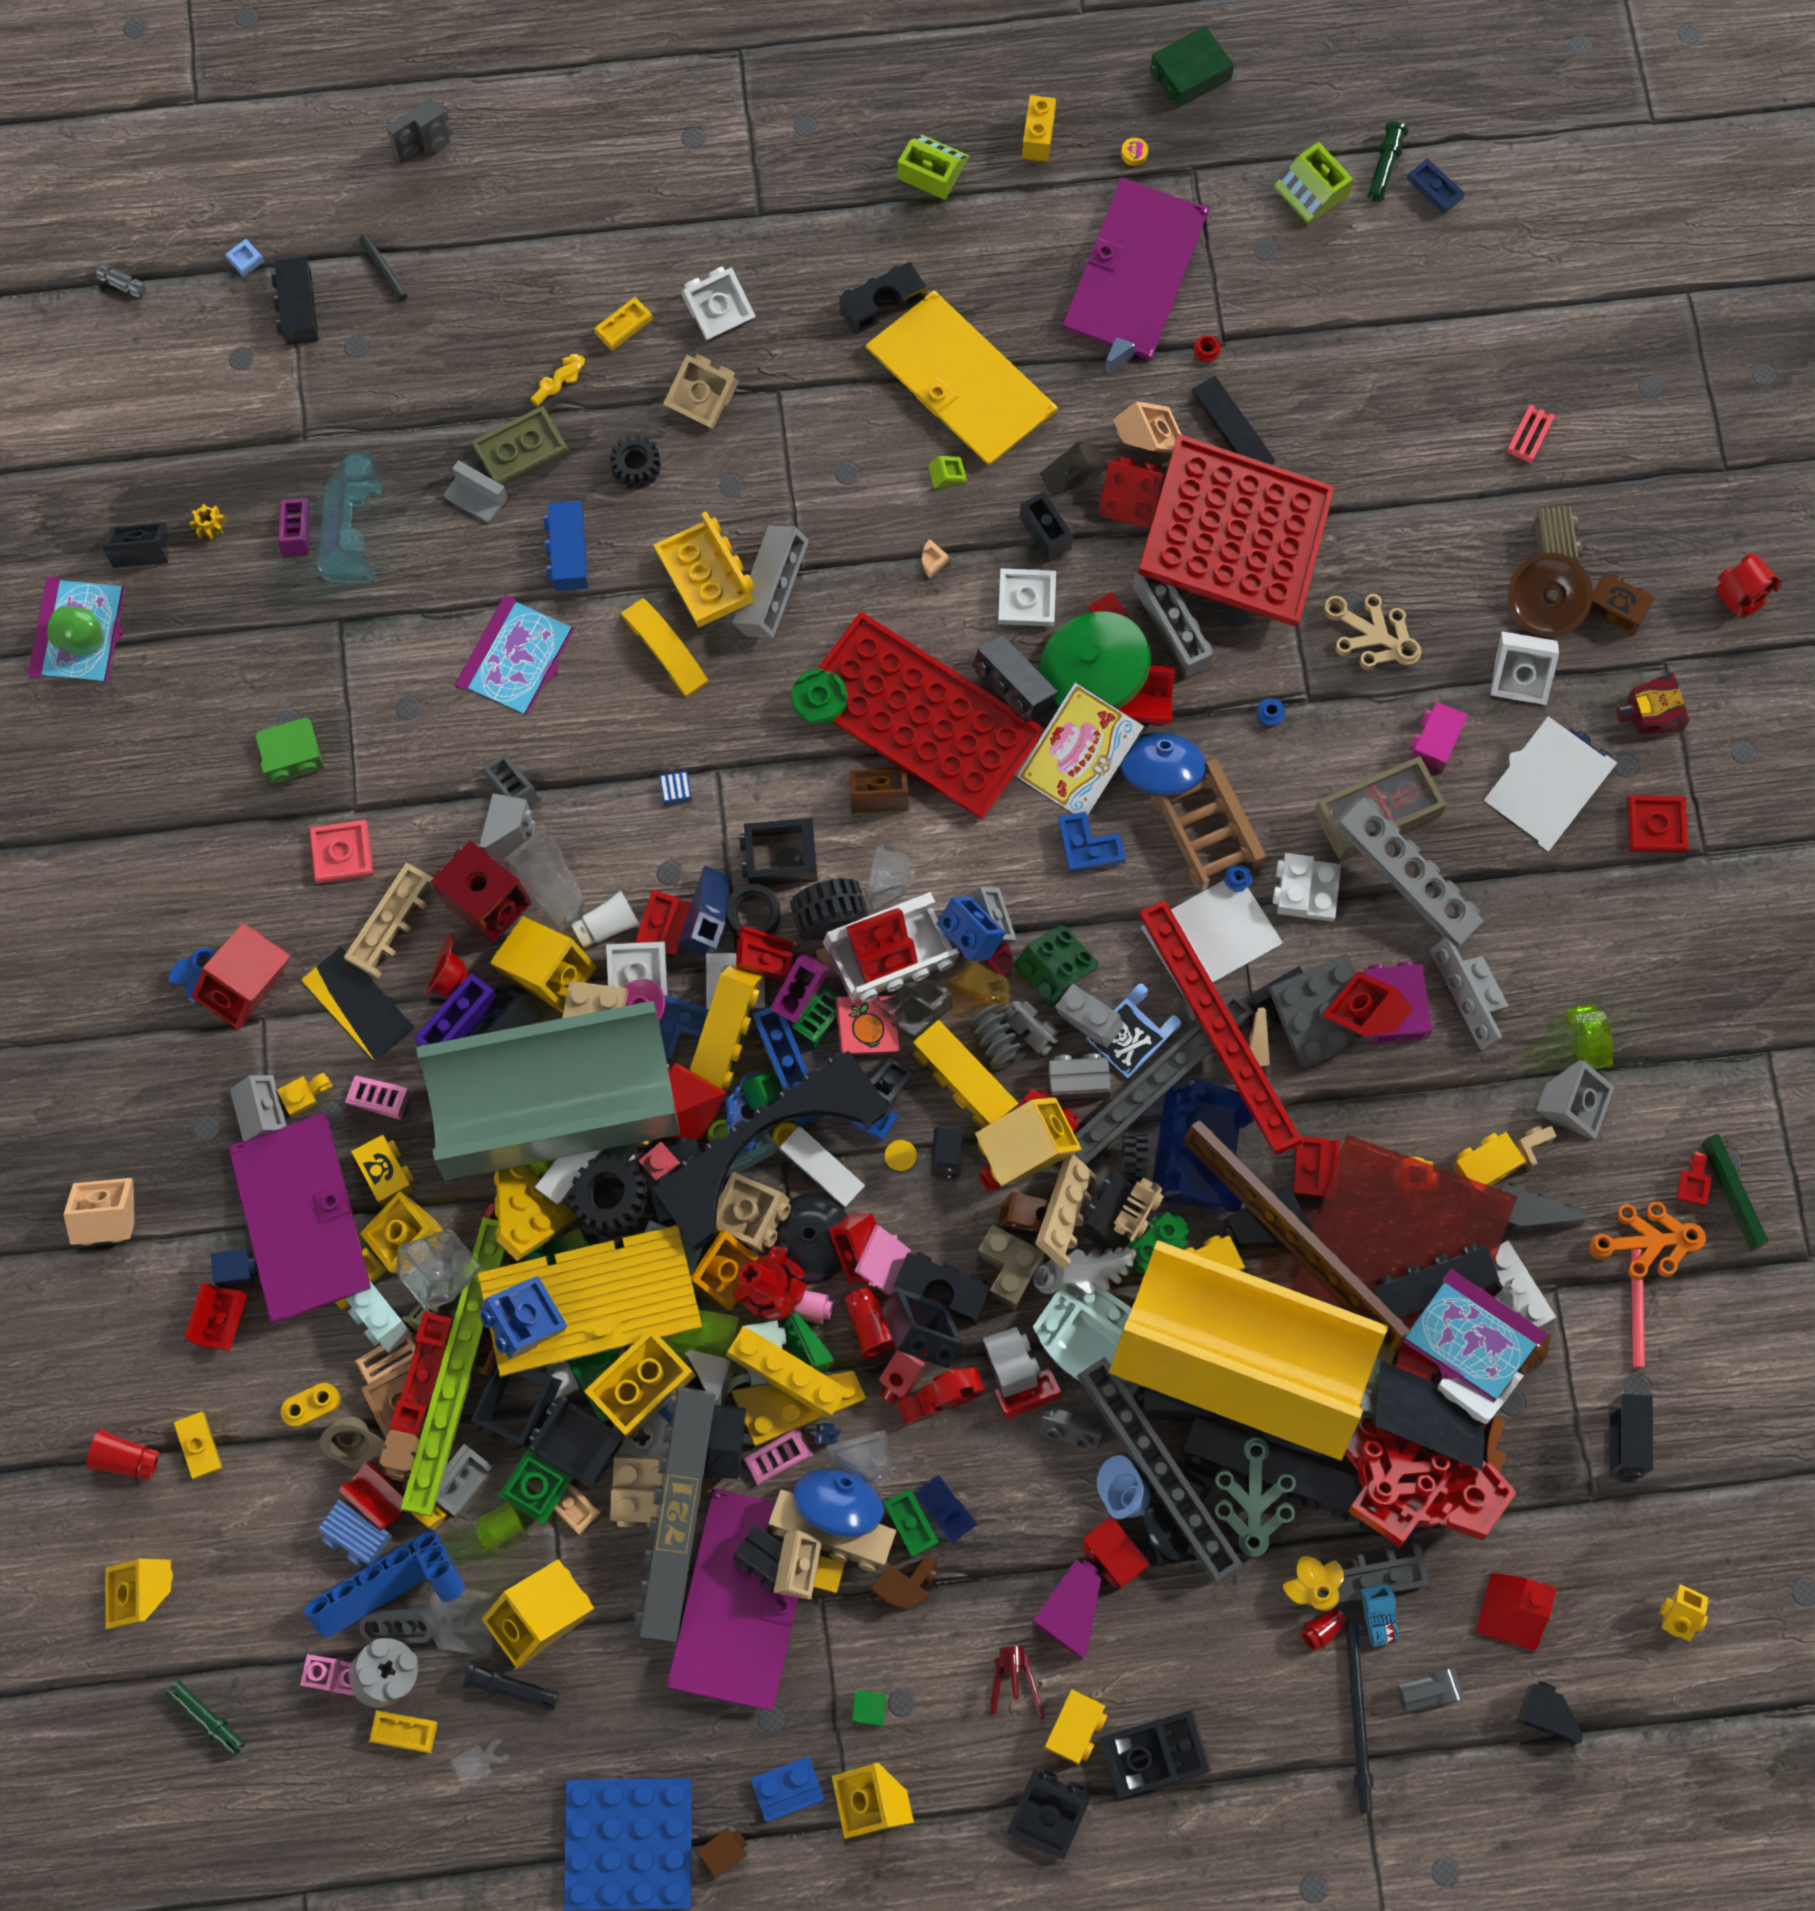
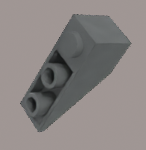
(1540, 1211)

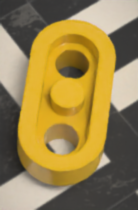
(310, 1406)

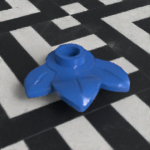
(188, 971)

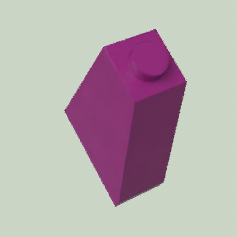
(800, 987)
(1071, 1609)

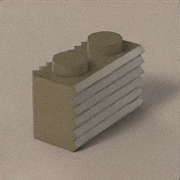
(1556, 531)

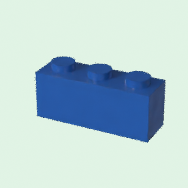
(566, 546)

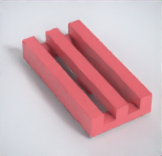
(1539, 415)

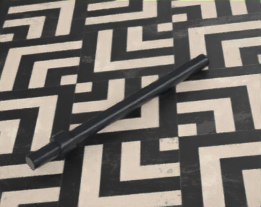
(1363, 1778)

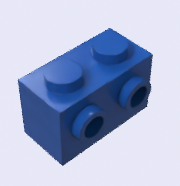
(970, 928)

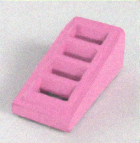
(399, 1105)
(783, 1466)

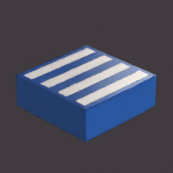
(675, 787)

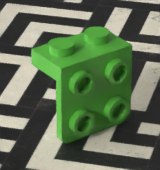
(289, 751)

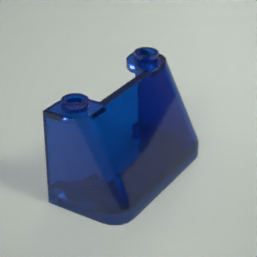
(1176, 1167)

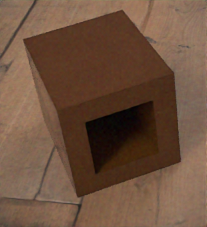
(723, 1851)

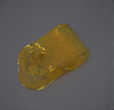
(978, 982)

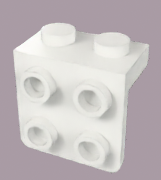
(1473, 1402)

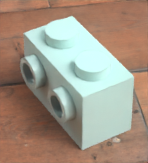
(379, 1317)

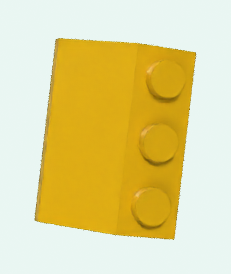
(639, 1383)

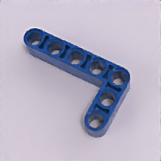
(385, 1580)

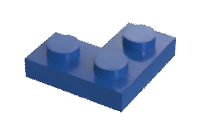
(1086, 852)
(680, 1017)

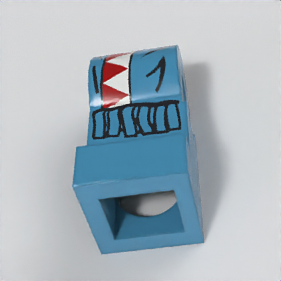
(1380, 1615)

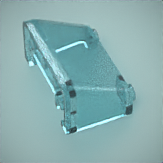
(341, 547)

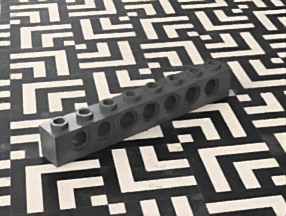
(1159, 1470)

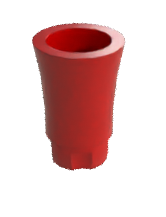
(869, 1323)
(121, 1456)

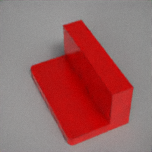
(375, 1495)

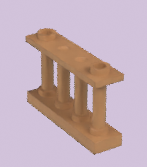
(1238, 826)

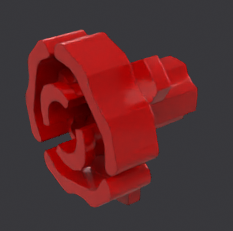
(767, 1284)

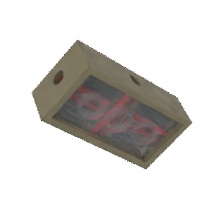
(1402, 793)

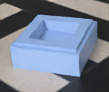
(244, 257)

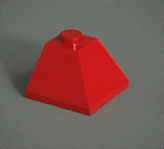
(1368, 1006)
(694, 1101)
(1516, 1610)

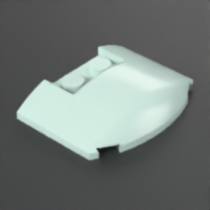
(1082, 1329)

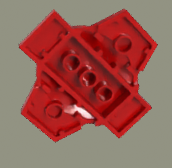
(1461, 1501)

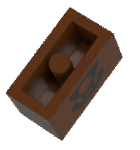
(1620, 603)

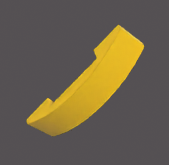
(665, 646)

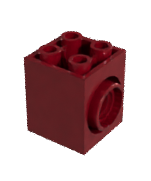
(481, 891)

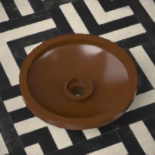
(1530, 591)

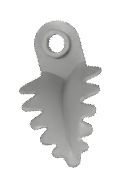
(1085, 1270)

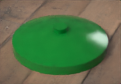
(1101, 655)

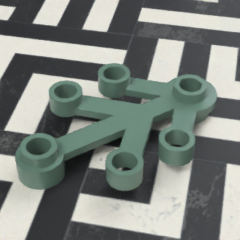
(1255, 1502)

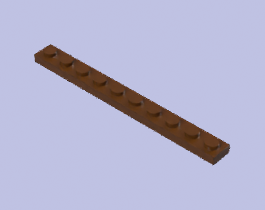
(1293, 1232)

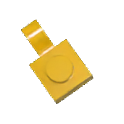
(300, 1094)

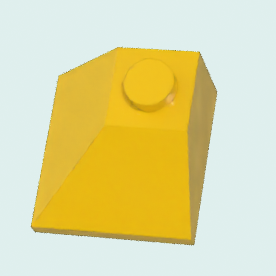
(397, 1225)
(135, 1590)
(870, 1801)

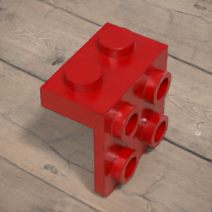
(1131, 491)
(1154, 700)

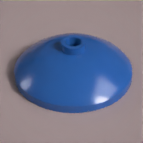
(1163, 764)
(838, 1502)

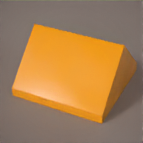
(720, 1269)

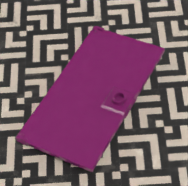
(1136, 267)
(299, 1218)
(731, 1626)

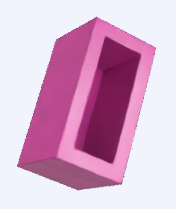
(1439, 736)

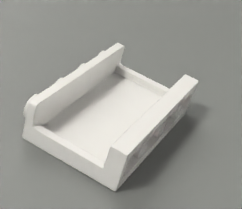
(930, 945)

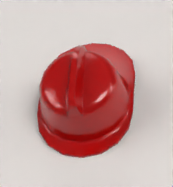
(448, 972)

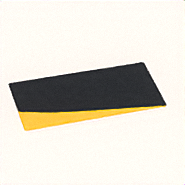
(357, 1004)

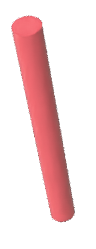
(1637, 1294)

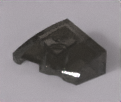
(915, 1007)

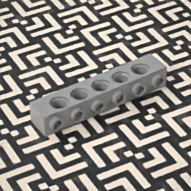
(1352, 826)

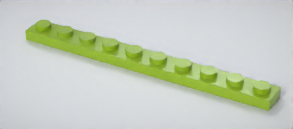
(452, 1382)

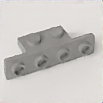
(1472, 990)

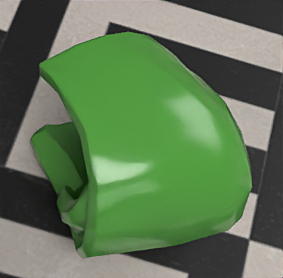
(75, 631)

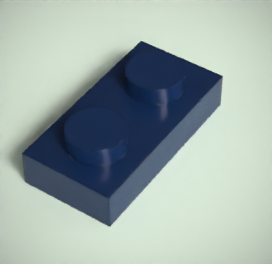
(1435, 186)

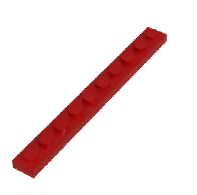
(1220, 1028)

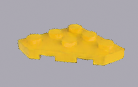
(525, 1214)

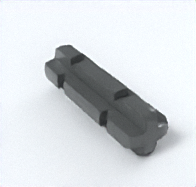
(120, 280)

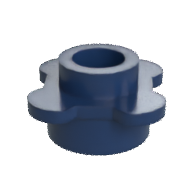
(825, 1433)

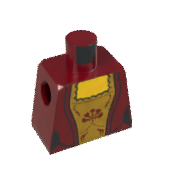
(1655, 707)

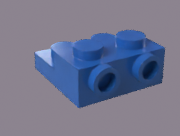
(521, 1317)

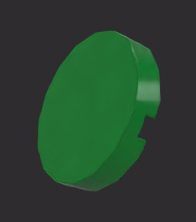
(819, 696)

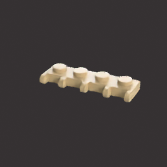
(388, 919)
(1064, 1210)

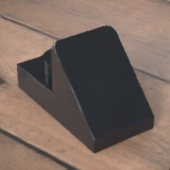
(891, 1080)

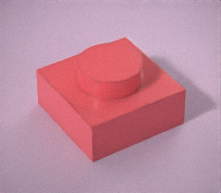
(659, 1162)

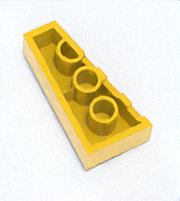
(725, 1024)

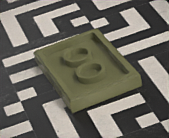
(520, 446)

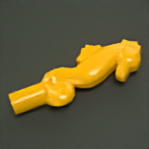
(567, 374)

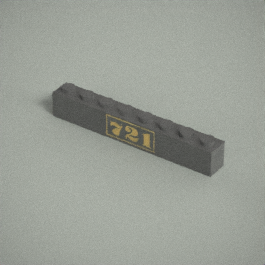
(675, 1515)

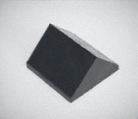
(137, 545)

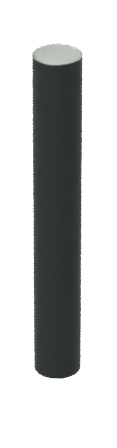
(383, 267)

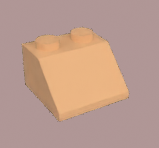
(100, 1211)

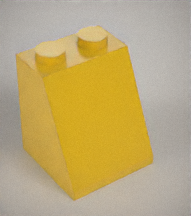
(542, 962)
(1027, 1141)
(537, 1612)

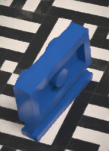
(787, 1789)

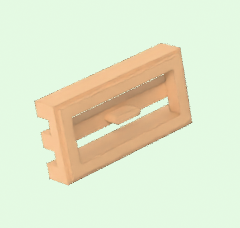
(390, 1358)

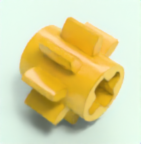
(207, 522)

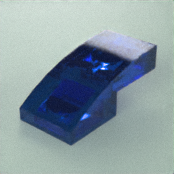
(945, 1508)

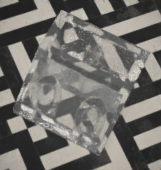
(436, 1268)

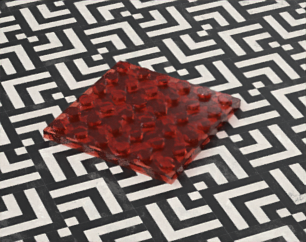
(1398, 1213)

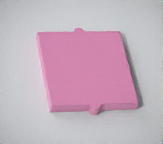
(882, 1260)

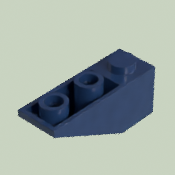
(706, 912)

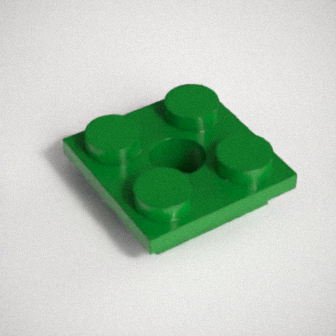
(543, 1504)

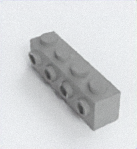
(773, 580)
(1174, 624)

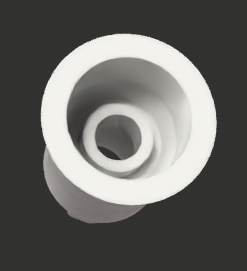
(605, 921)

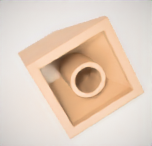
(1147, 427)

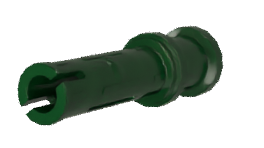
(1389, 151)

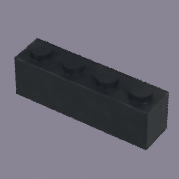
(1420, 1284)

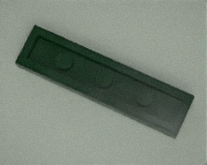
(1734, 1192)

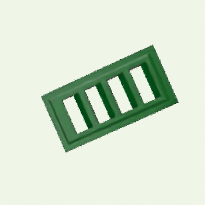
(807, 1035)
(806, 1345)

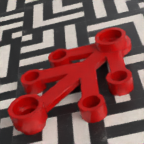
(1400, 1466)

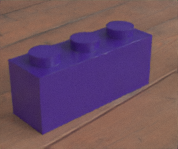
(458, 1013)

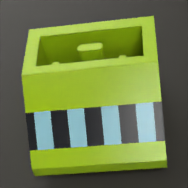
(931, 166)
(1314, 183)

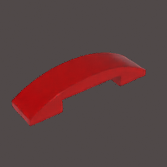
(422, 1374)

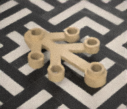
(1374, 634)

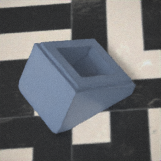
(1119, 354)

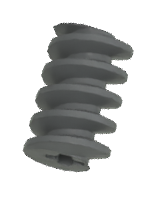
(994, 1038)

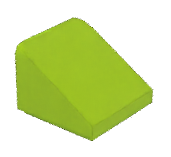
(947, 472)

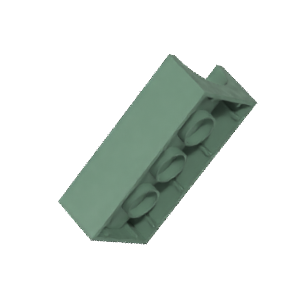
(548, 1090)

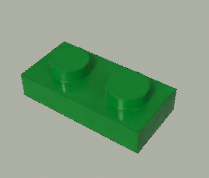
(911, 1523)

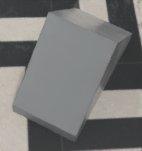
(713, 1372)

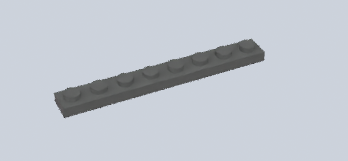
(1152, 1085)

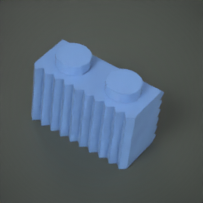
(353, 1533)

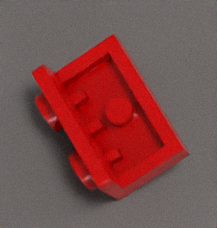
(215, 1317)

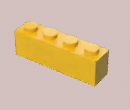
(963, 1075)
(786, 1372)

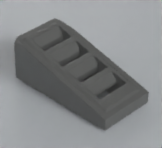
(525, 791)

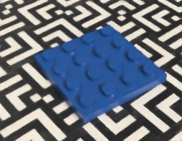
(628, 1844)

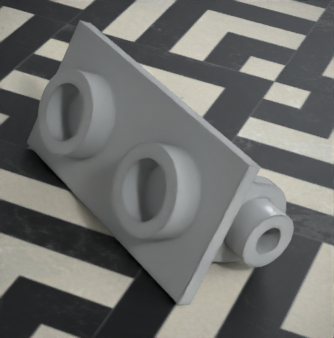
(1041, 1033)

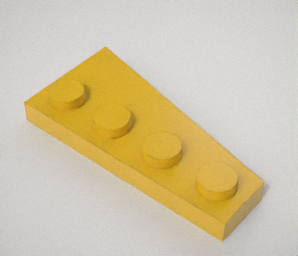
(775, 1413)

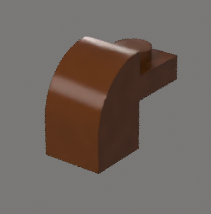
(903, 1592)

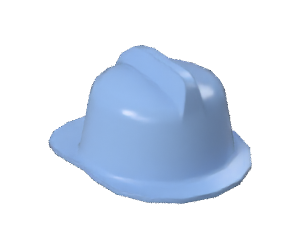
(1122, 1488)

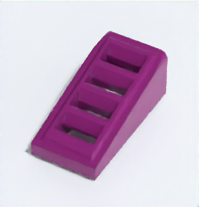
(294, 543)

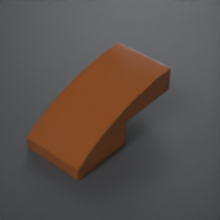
(1493, 1434)

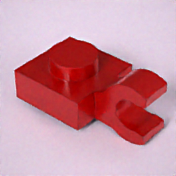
(1694, 1184)

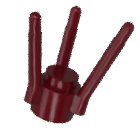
(1012, 1661)

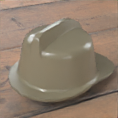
(351, 1443)

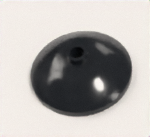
(814, 1255)

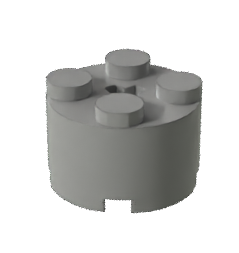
(366, 1673)

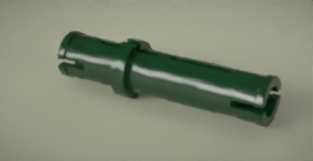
(215, 1727)

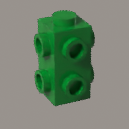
(1165, 1229)

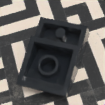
(1156, 1754)

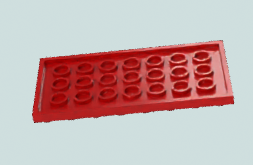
(928, 717)

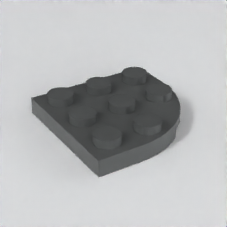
(1301, 1007)

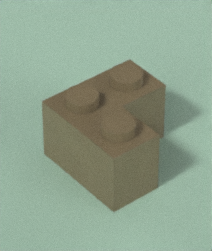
(1015, 1260)

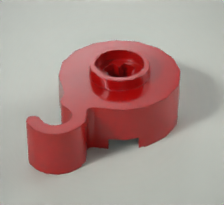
(948, 1389)

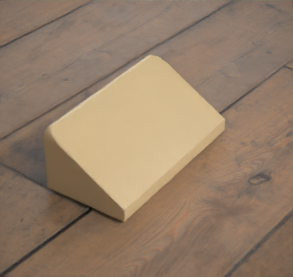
(798, 1564)

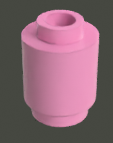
(814, 1307)

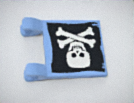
(1138, 1036)

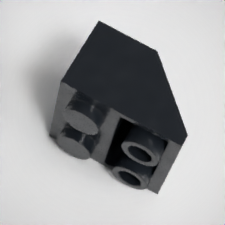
(1101, 1217)

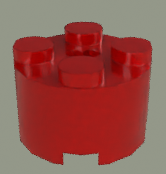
(1747, 585)

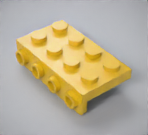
(705, 571)

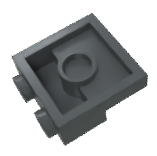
(418, 130)

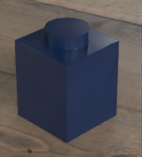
(233, 1268)

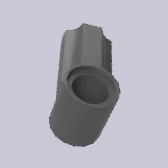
(1438, 1689)

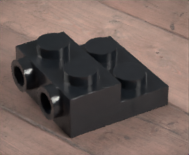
(1049, 1813)

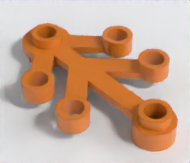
(1652, 1240)

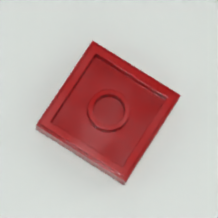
(1657, 824)

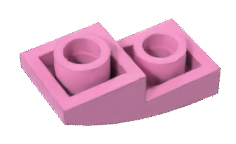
(327, 1675)

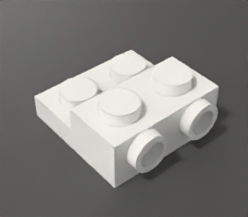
(717, 302)
(1307, 887)

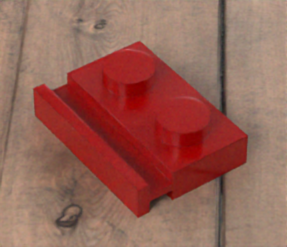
(663, 920)
(764, 954)
(1314, 1166)

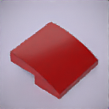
(881, 945)

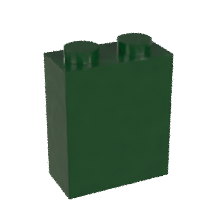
(1191, 66)

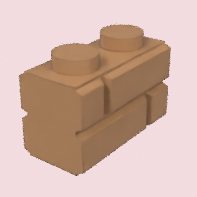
(399, 1455)

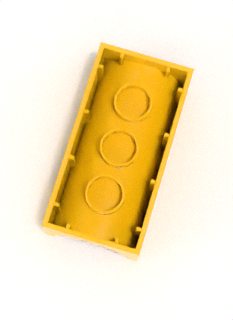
(1249, 1350)

